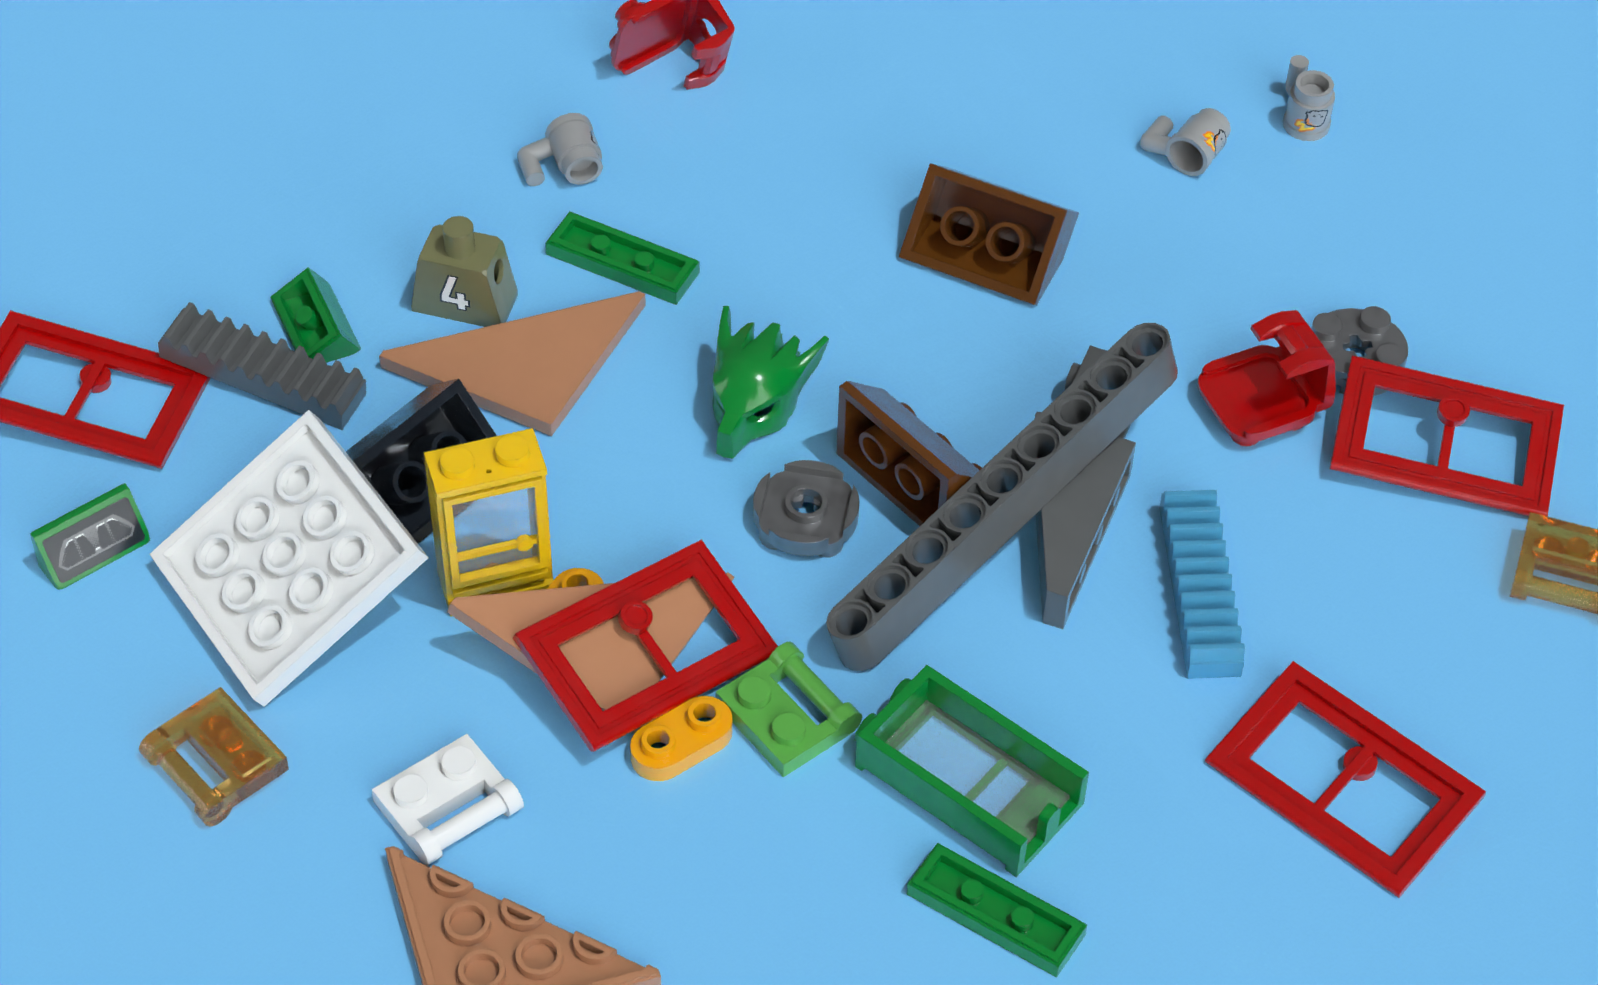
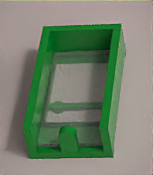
(971, 768)

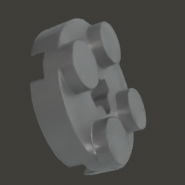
(1361, 329)
(806, 533)

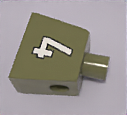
(464, 275)

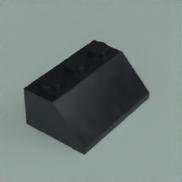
(395, 450)

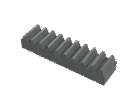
(262, 366)

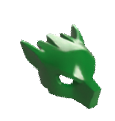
(753, 376)

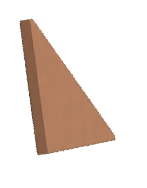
(526, 366)
(605, 657)
(480, 940)

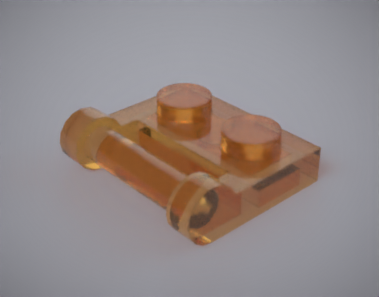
(1559, 550)
(227, 743)

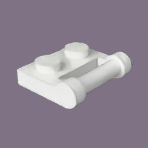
(440, 787)

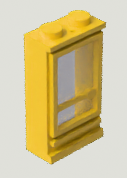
(490, 516)

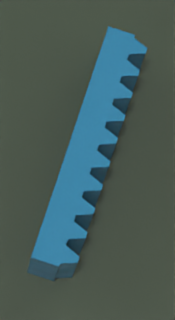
(1202, 584)

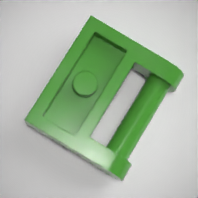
(775, 720)

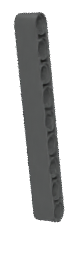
(1002, 497)

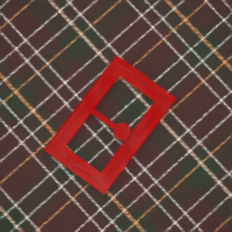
(95, 378)
(1455, 402)
(626, 600)
(1377, 739)

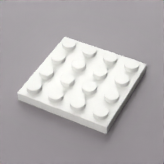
(287, 557)

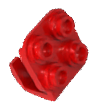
(661, 26)
(1270, 387)

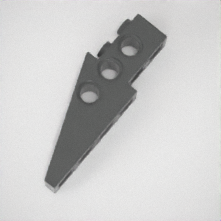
(1078, 518)

